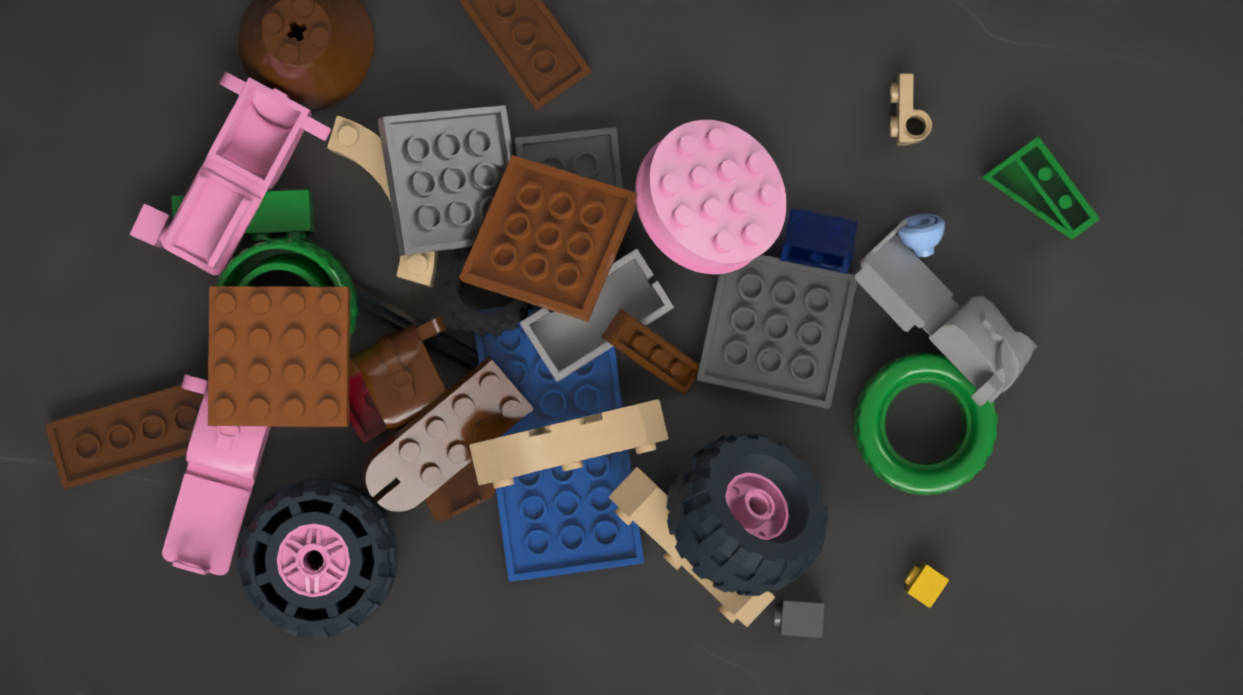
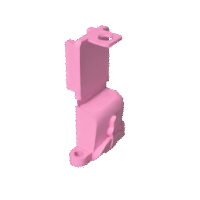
(237, 173)
(213, 491)

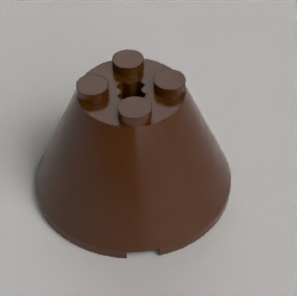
(322, 65)

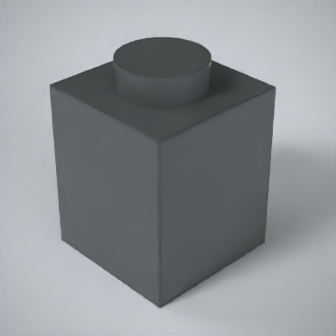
(799, 617)

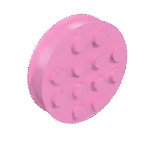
(710, 197)

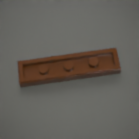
(651, 351)

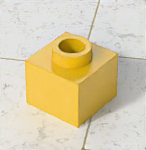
(925, 584)

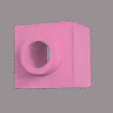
(151, 225)

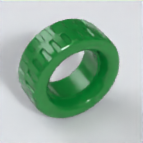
(293, 255)
(940, 476)

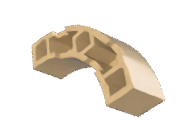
(365, 149)
(568, 443)
(646, 505)

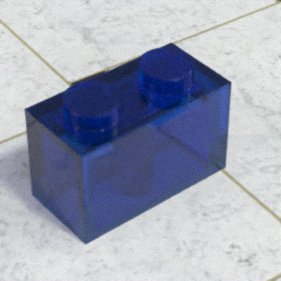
(819, 240)

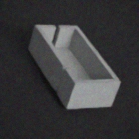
(571, 342)

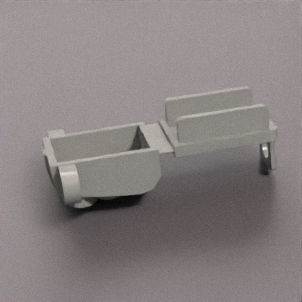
(969, 335)

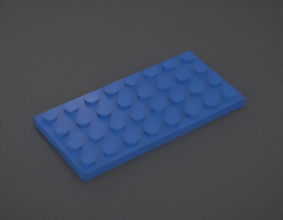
(554, 517)

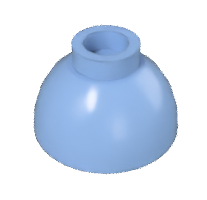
(922, 233)

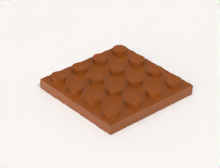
(549, 238)
(278, 356)

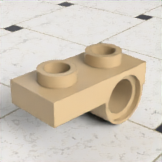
(902, 94)

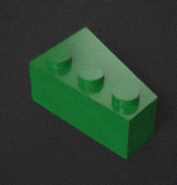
(1044, 188)

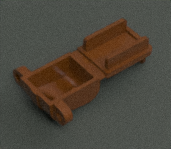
(402, 386)

